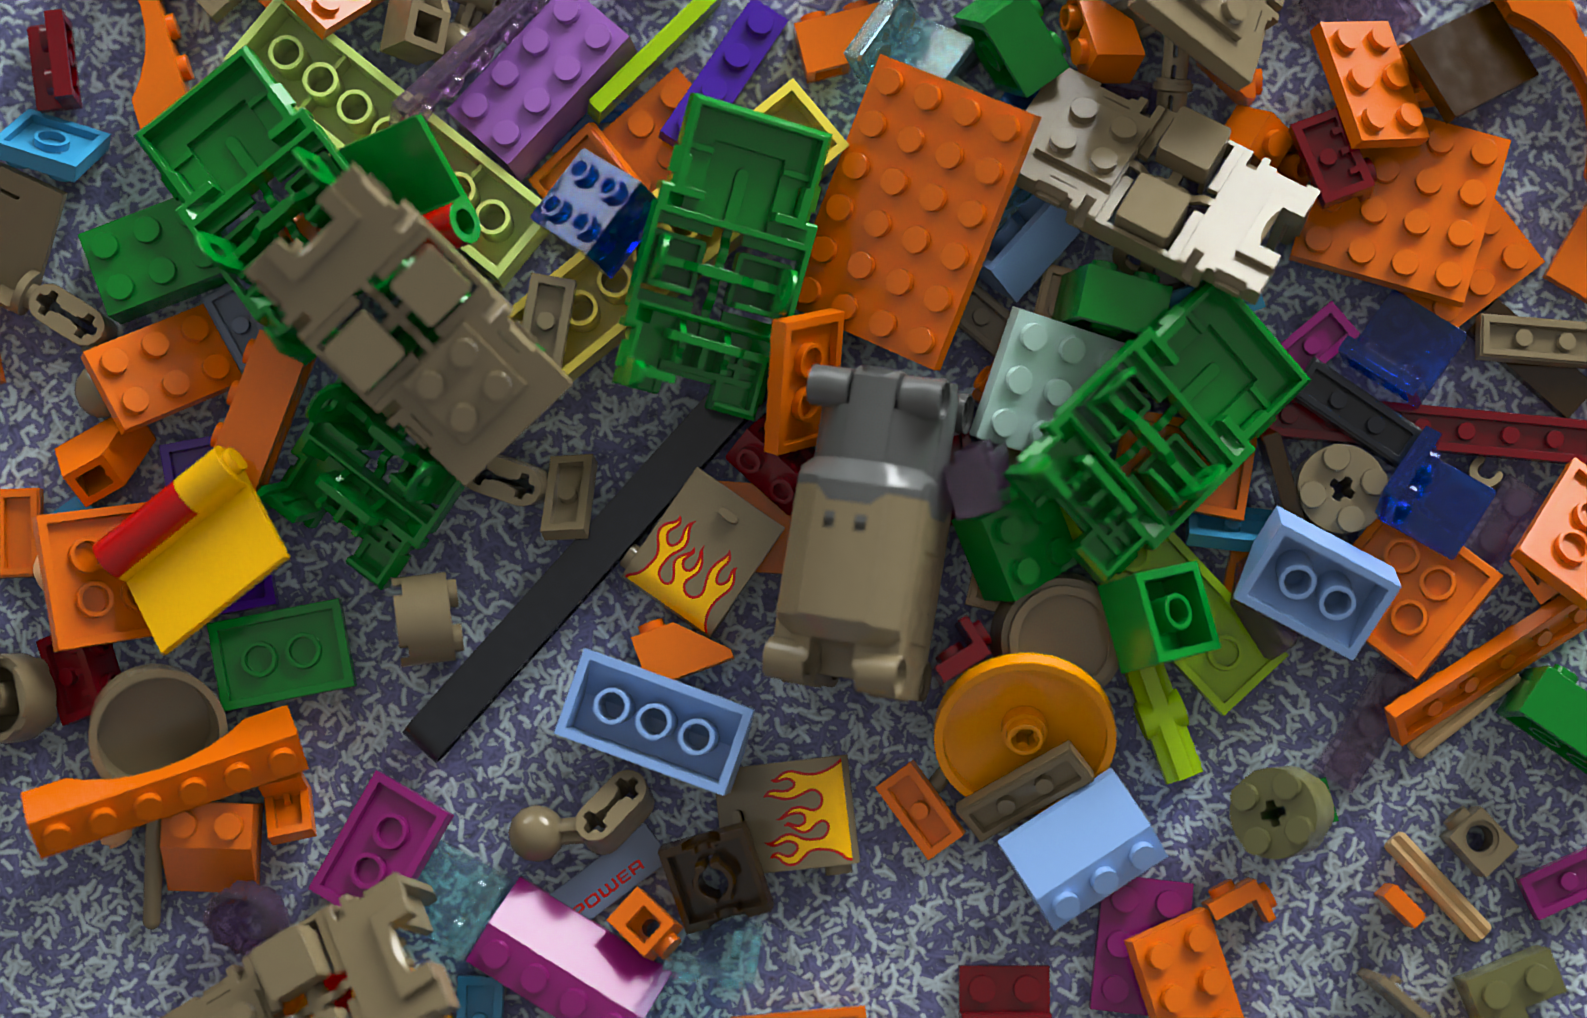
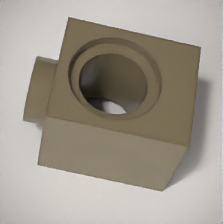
(1496, 844)

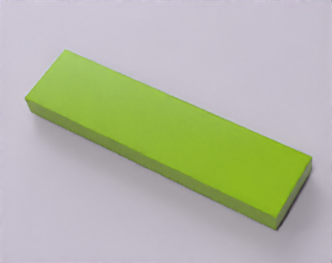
(650, 57)

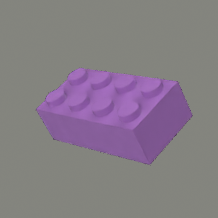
(541, 84)

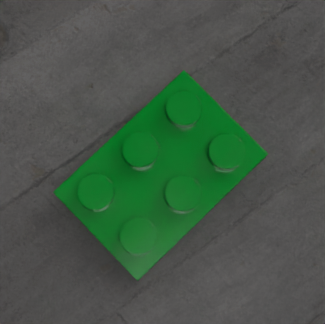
(281, 655)

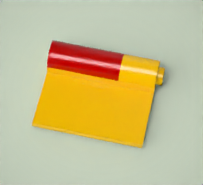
(193, 547)

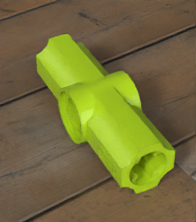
(1164, 723)

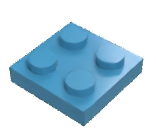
(52, 145)

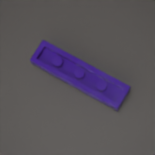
(732, 62)

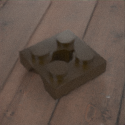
(733, 855)

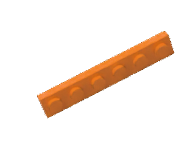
(1484, 668)

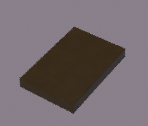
(1469, 61)

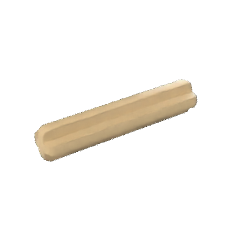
(1442, 731)
(1437, 886)

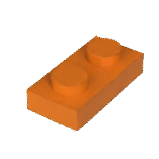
(920, 809)

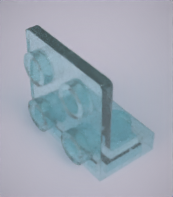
(903, 35)
(465, 898)
(745, 948)

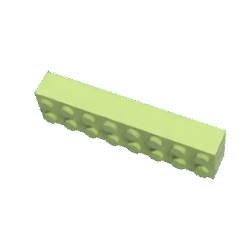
(356, 100)

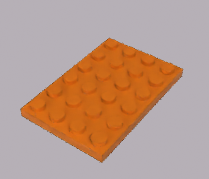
(914, 209)

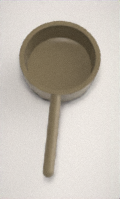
(1056, 621)
(144, 724)

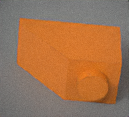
(676, 650)

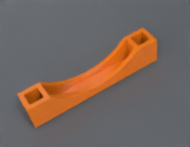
(1557, 30)
(164, 70)
(85, 811)

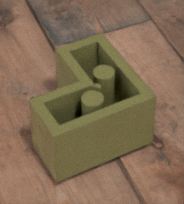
(1510, 984)

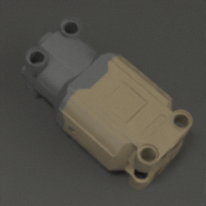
(868, 533)

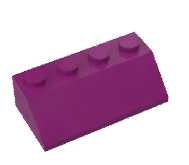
(565, 959)

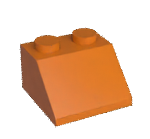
(212, 846)

